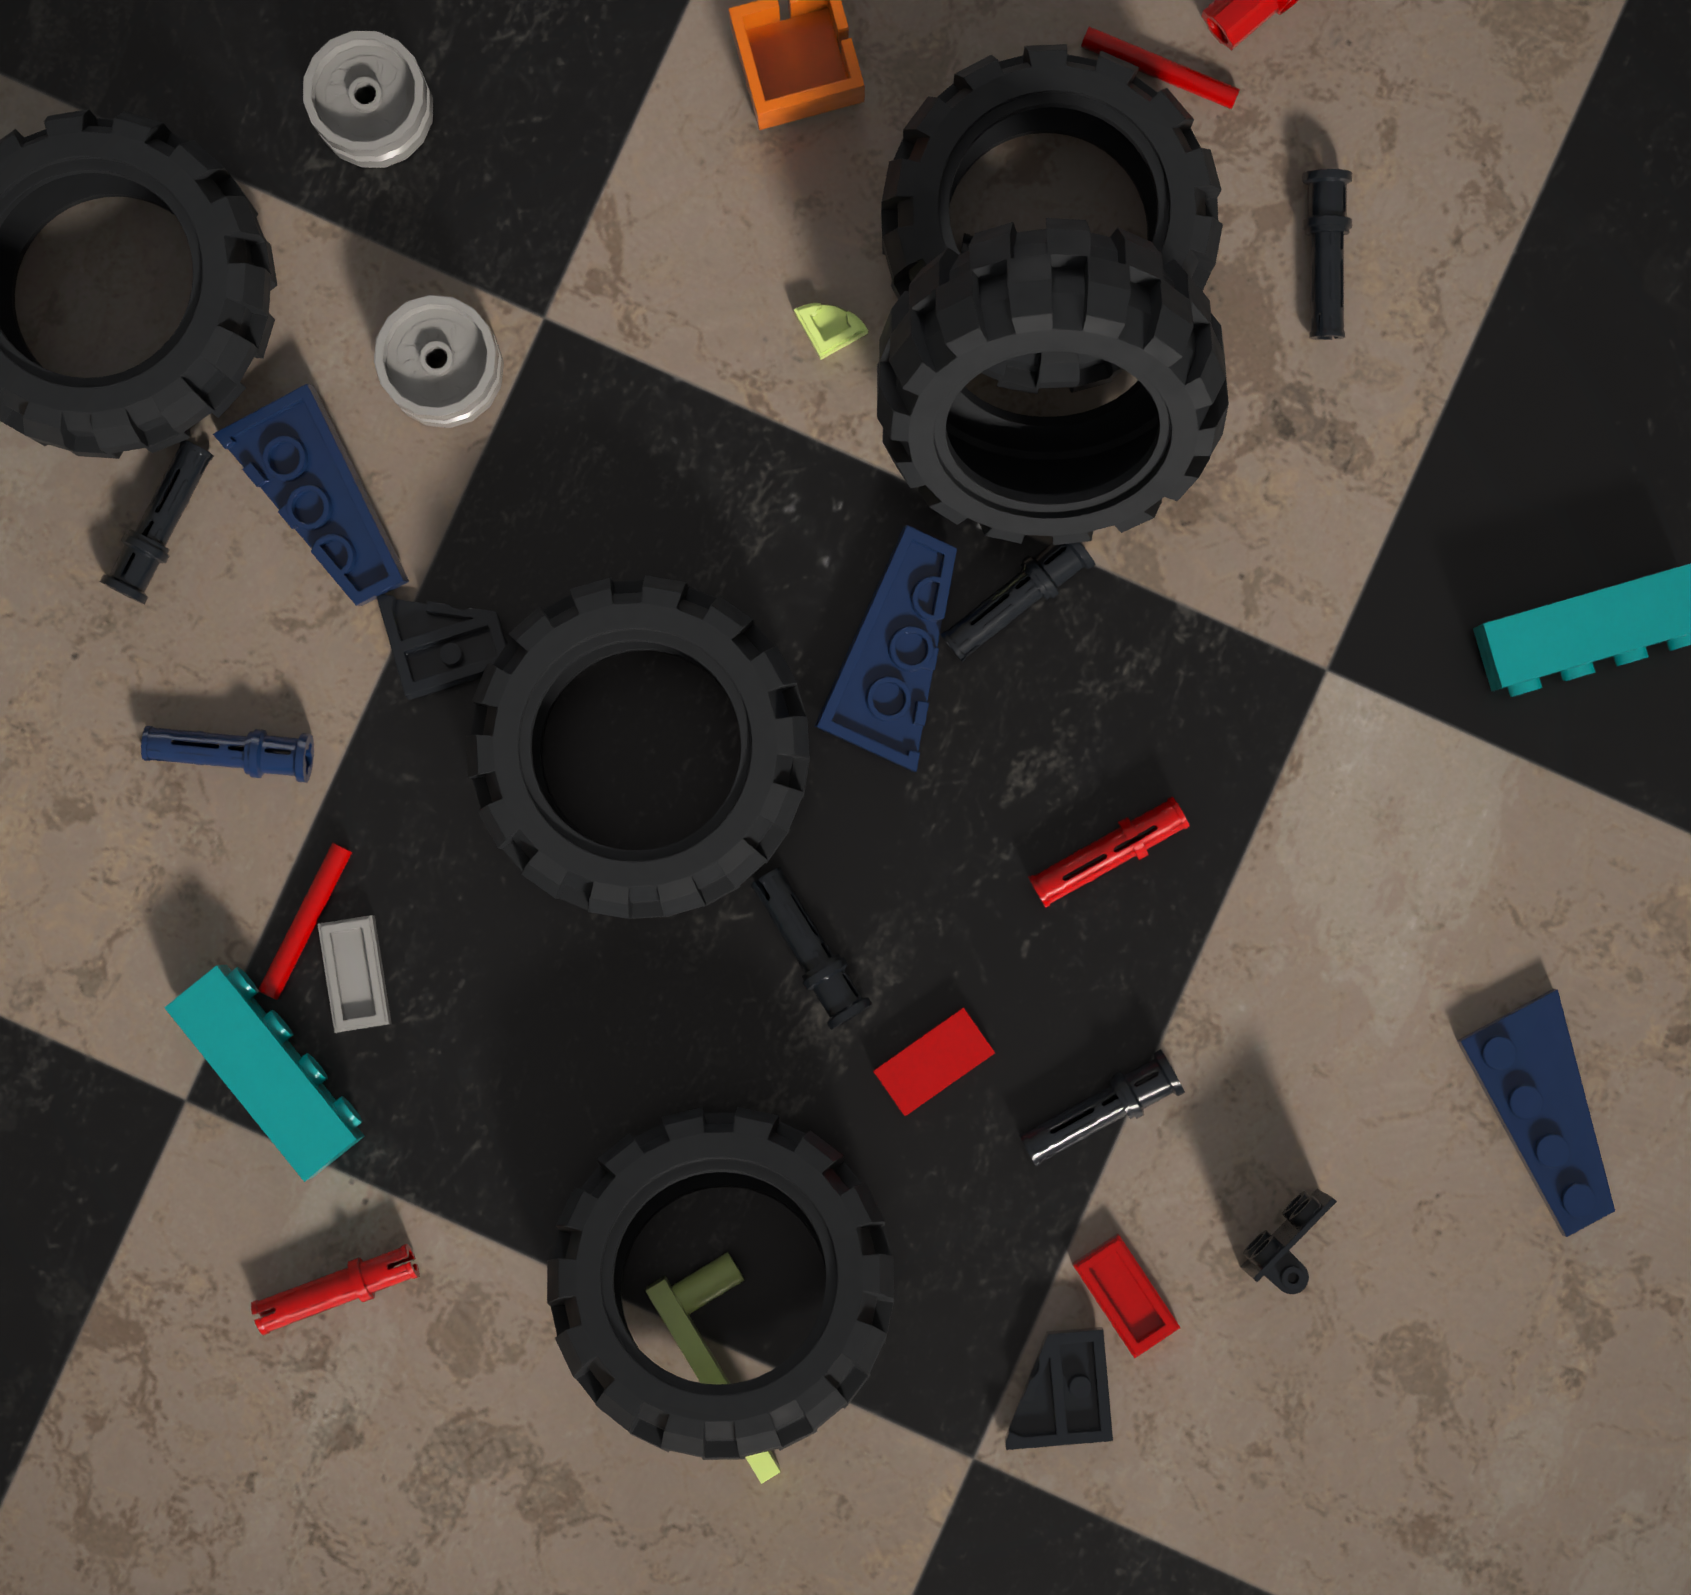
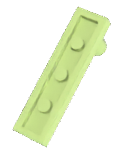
(685, 1297)

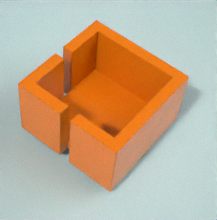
(796, 62)

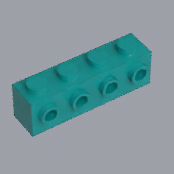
(1587, 629)
(265, 1070)

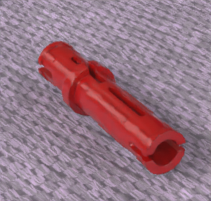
(1166, 818)
(356, 1281)

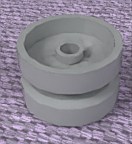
(351, 72)
(423, 333)

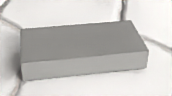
(354, 973)

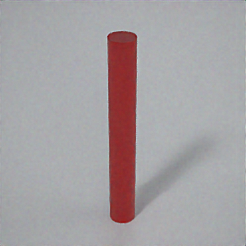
(1162, 68)
(305, 921)

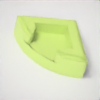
(829, 327)

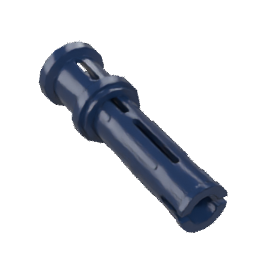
(254, 753)

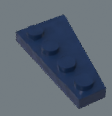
(311, 480)
(891, 661)
(1539, 1097)

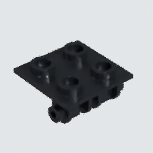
(1270, 1254)

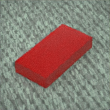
(934, 1061)
(1126, 1295)

